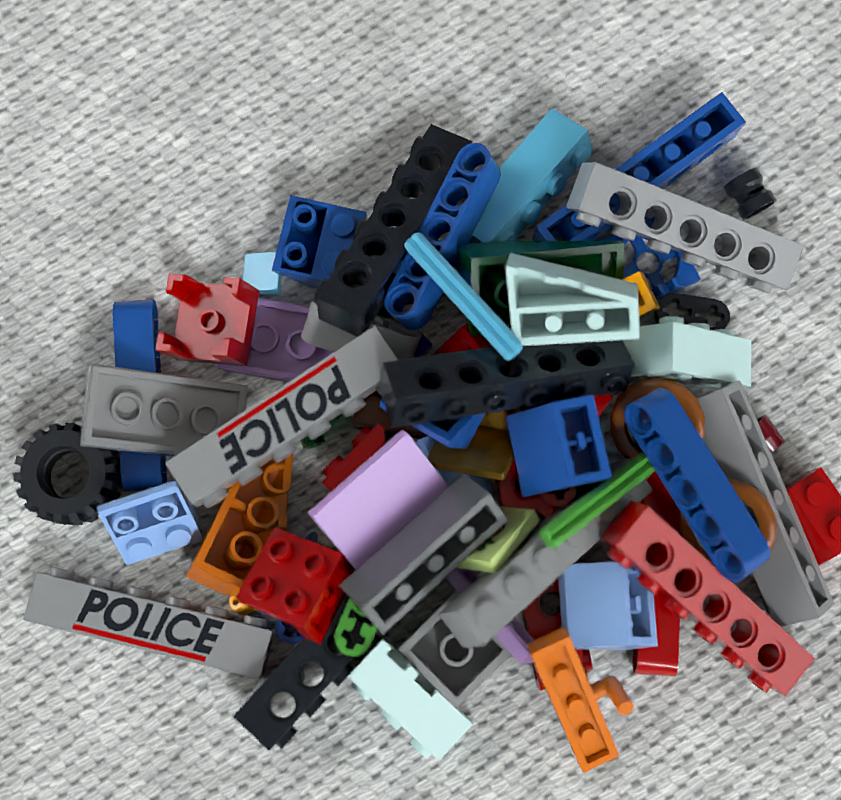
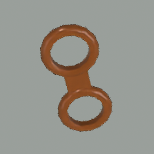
(692, 408)

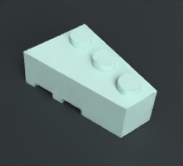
(568, 304)

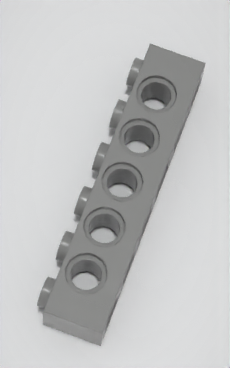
(774, 258)

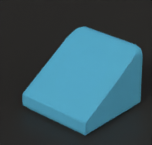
(260, 275)

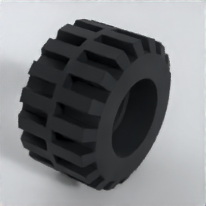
(37, 469)

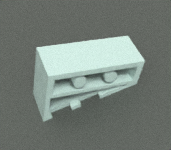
(691, 354)
(409, 700)

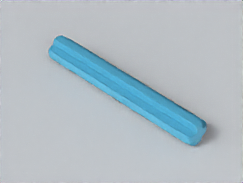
(463, 296)

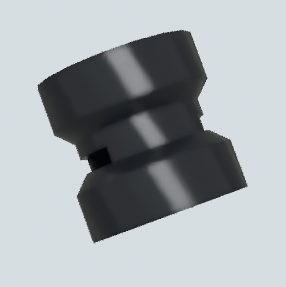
(750, 193)

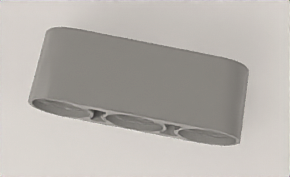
(326, 336)

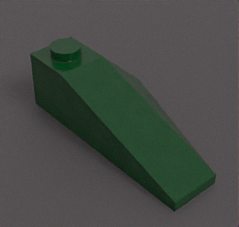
(485, 266)

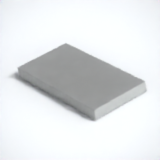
(154, 410)

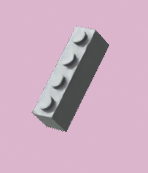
(424, 552)

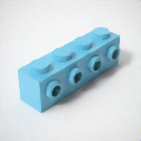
(532, 177)

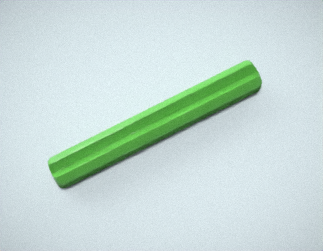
(596, 501)

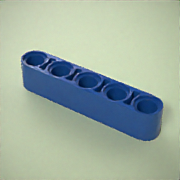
(440, 219)
(134, 349)
(697, 484)

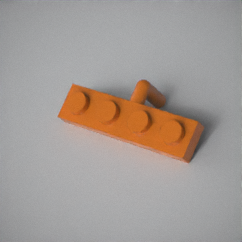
(577, 699)

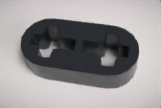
(694, 305)

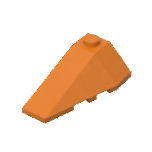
(242, 528)

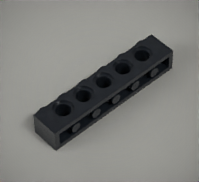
(419, 179)
(485, 382)
(257, 714)

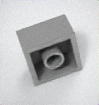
(446, 663)

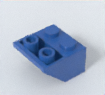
(313, 239)
(558, 446)

